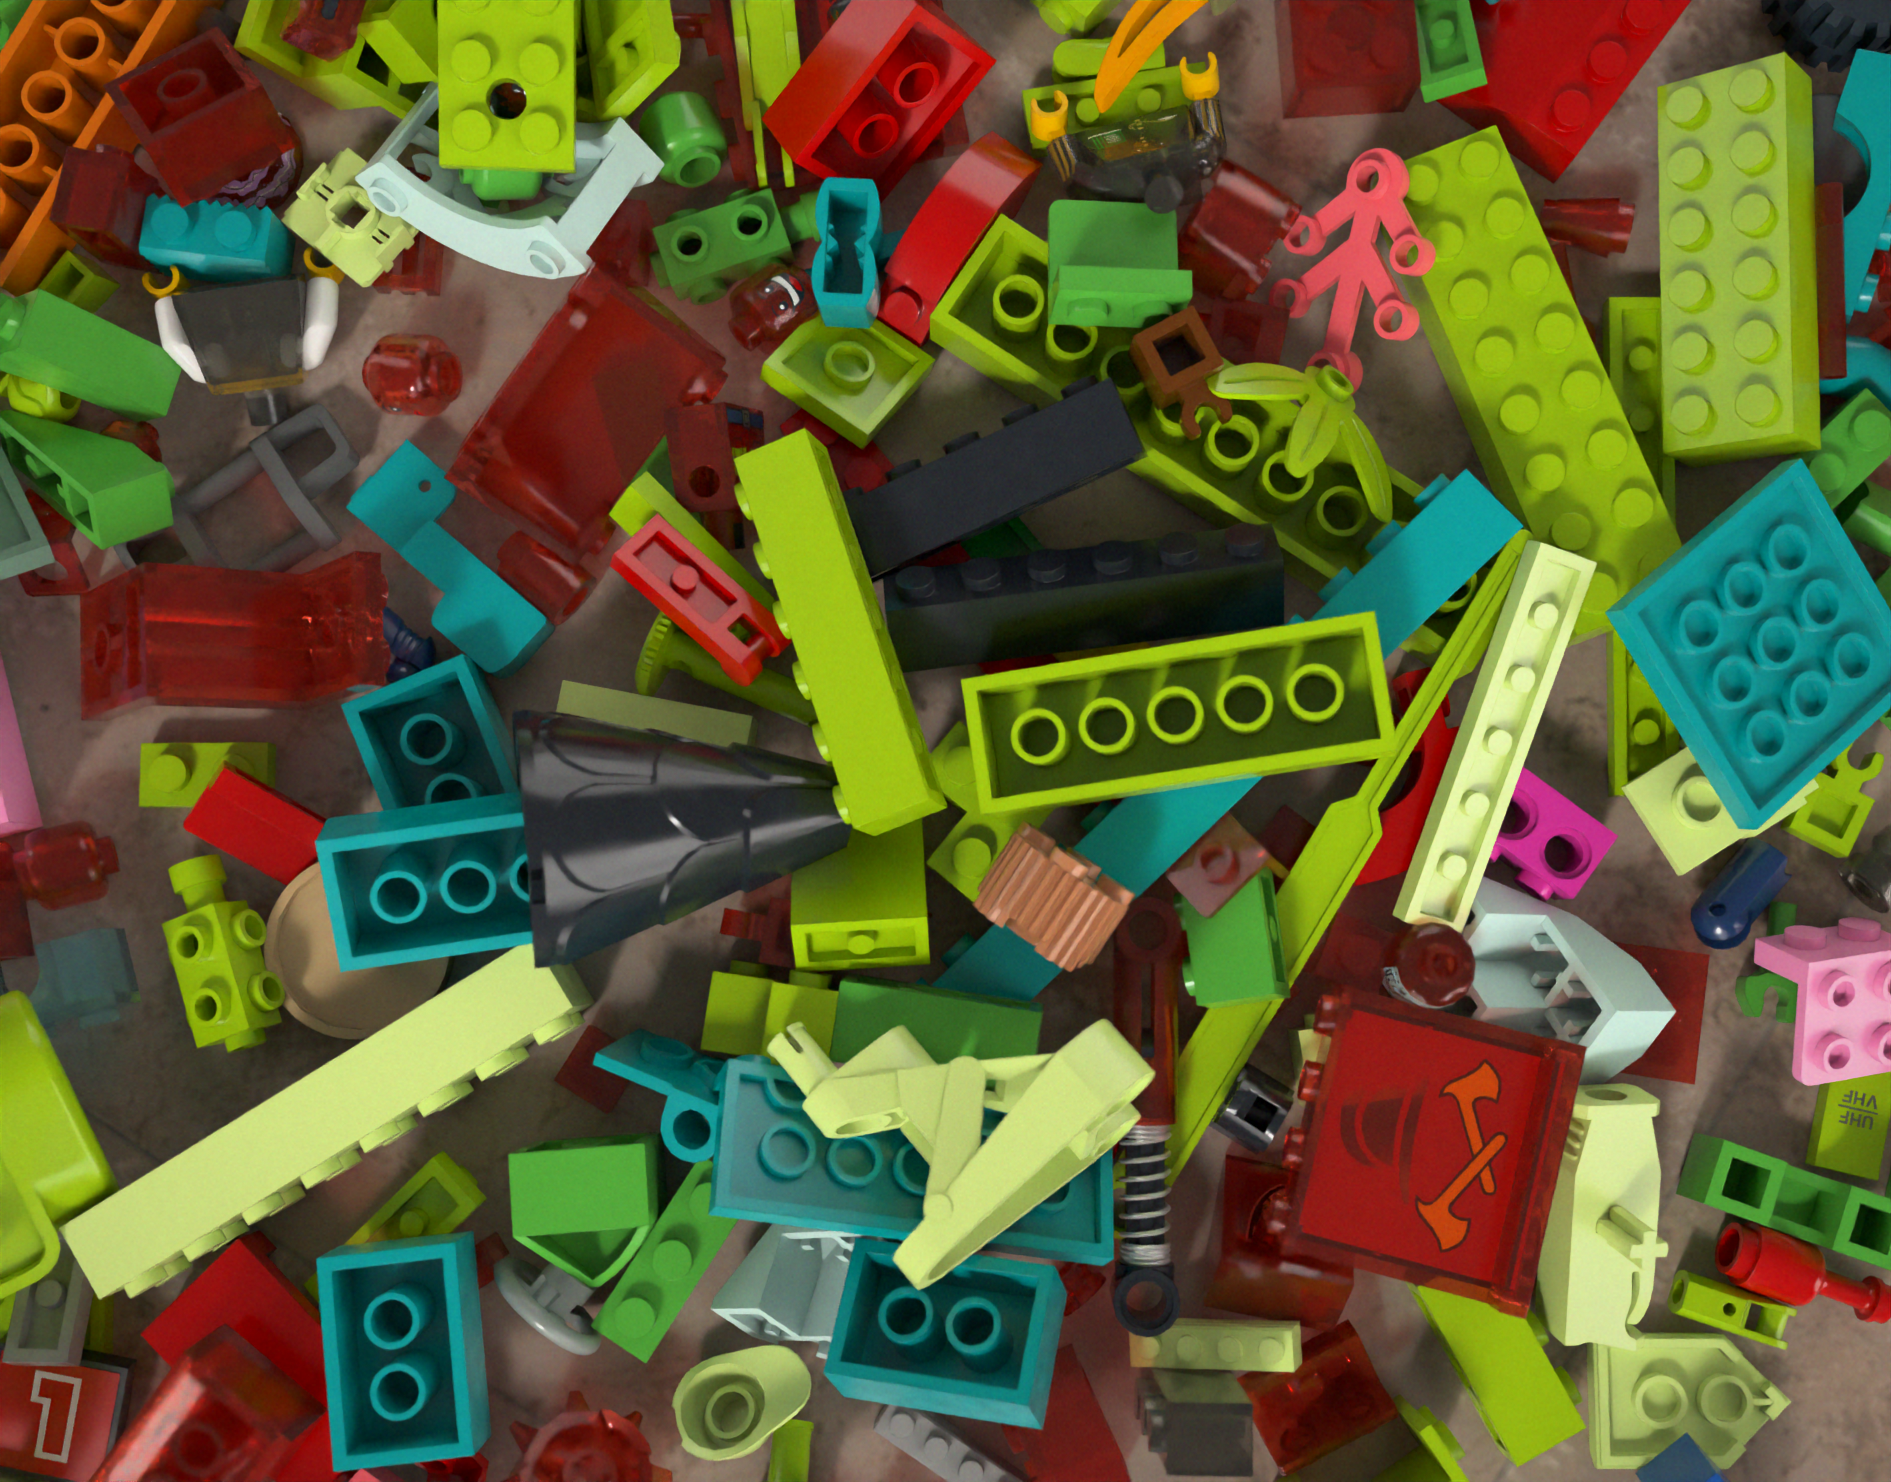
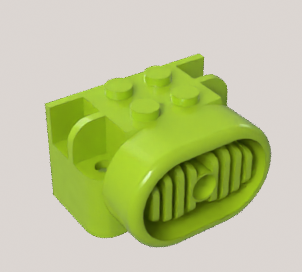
(47, 1149)

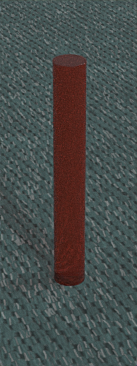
(1831, 281)

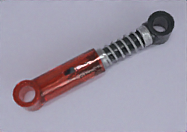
(1145, 1249)

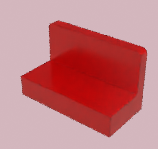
(256, 824)

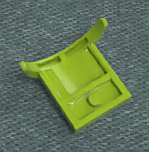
(628, 51)

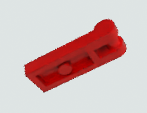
(700, 599)

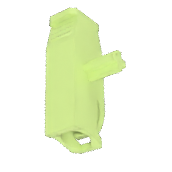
(1603, 1221)

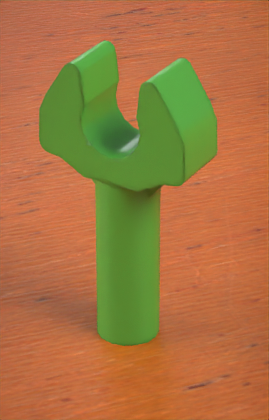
(1751, 988)

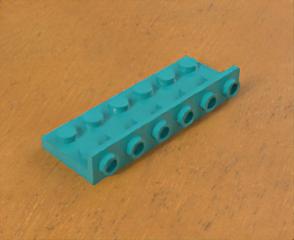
(785, 1171)

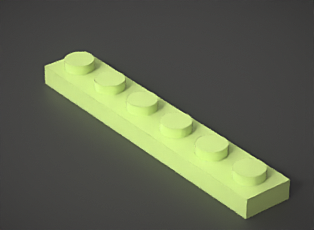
(1494, 736)

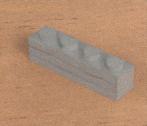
(943, 1446)

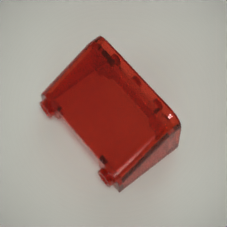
(584, 411)

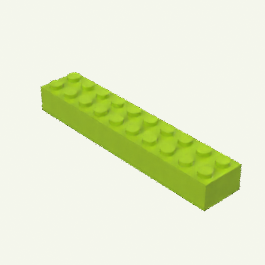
(1228, 475)

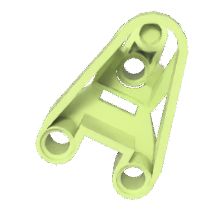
(1058, 1122)

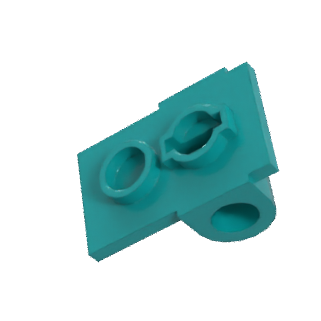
(679, 1074)

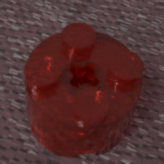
(1233, 230)

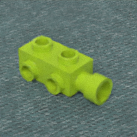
(220, 960)

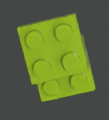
(350, 82)

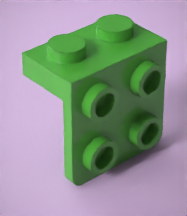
(1113, 265)

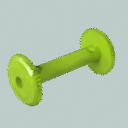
(671, 648)

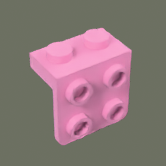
(1840, 997)

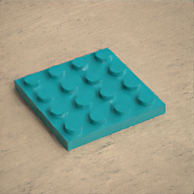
(1763, 643)

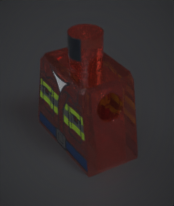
(702, 463)

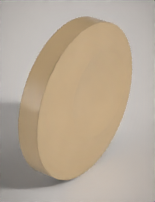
(334, 1002)

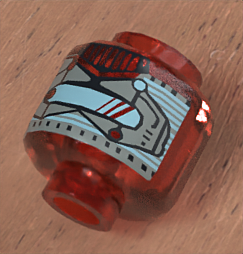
(1428, 965)

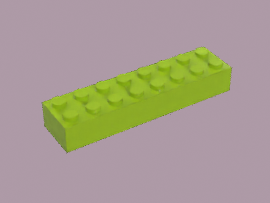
(1530, 373)

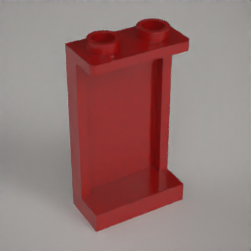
(274, 1318)

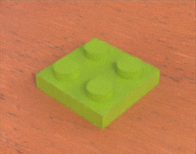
(847, 375)

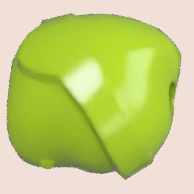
(40, 400)

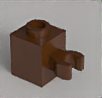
(1175, 365)

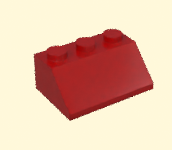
(877, 91)

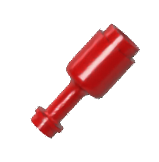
(1794, 1271)

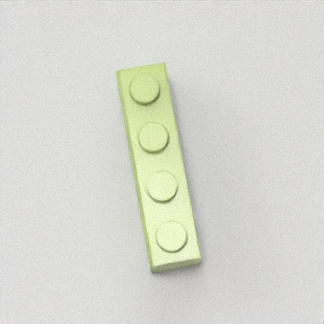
(1221, 1345)

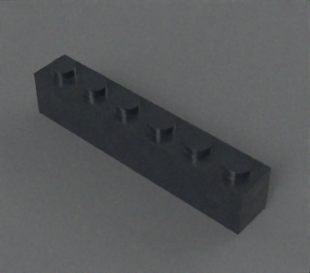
(994, 476)
(1085, 597)

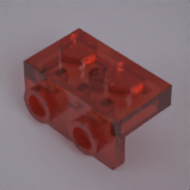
(1322, 1403)

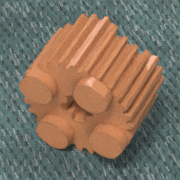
(1052, 898)

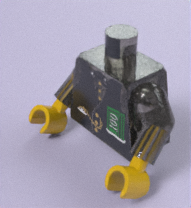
(1142, 158)

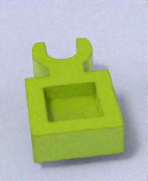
(1837, 808)

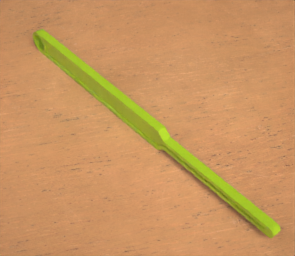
(1320, 885)

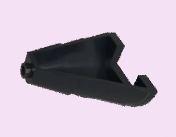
(654, 826)

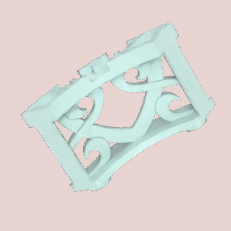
(534, 241)

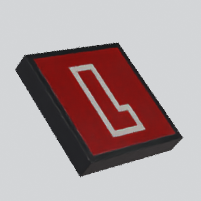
(62, 1418)

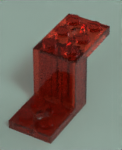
(233, 637)

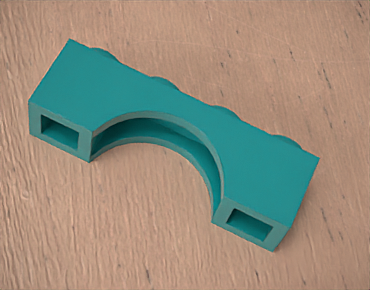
(1865, 122)

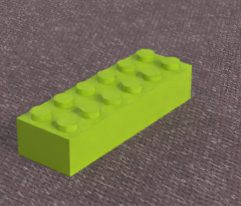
(1738, 264)
(1180, 715)

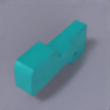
(478, 607)

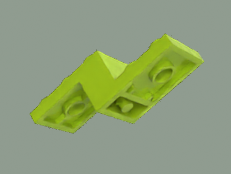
(508, 43)

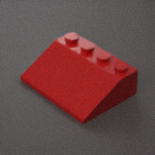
(1557, 70)

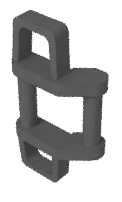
(297, 493)

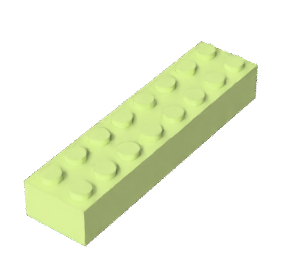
(322, 1120)

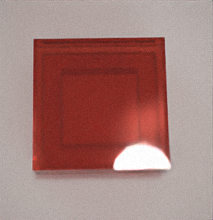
(587, 1080)

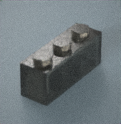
(1196, 1421)

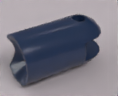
(1739, 894)

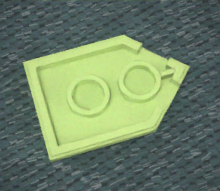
(1672, 1388)

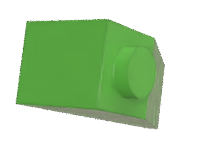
(89, 478)

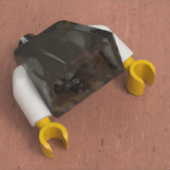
(250, 332)

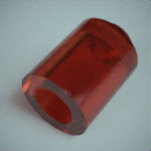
(544, 577)

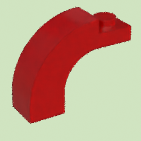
(949, 227)
(1407, 813)

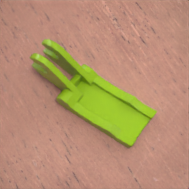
(766, 63)

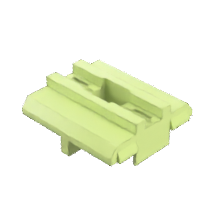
(320, 222)

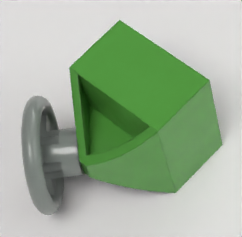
(587, 1213)

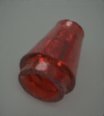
(1589, 223)

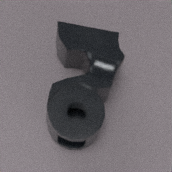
(1253, 1109)

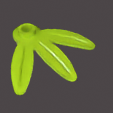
(1323, 412)

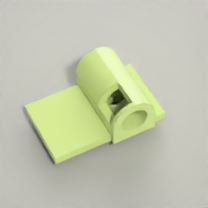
(1688, 814)

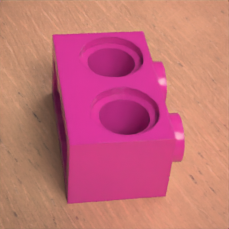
(1539, 817)

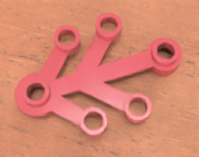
(1358, 260)

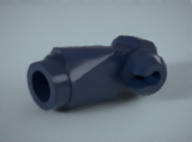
(408, 650)

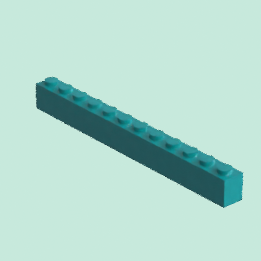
(1146, 833)

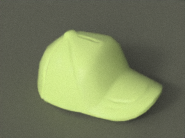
(738, 1400)

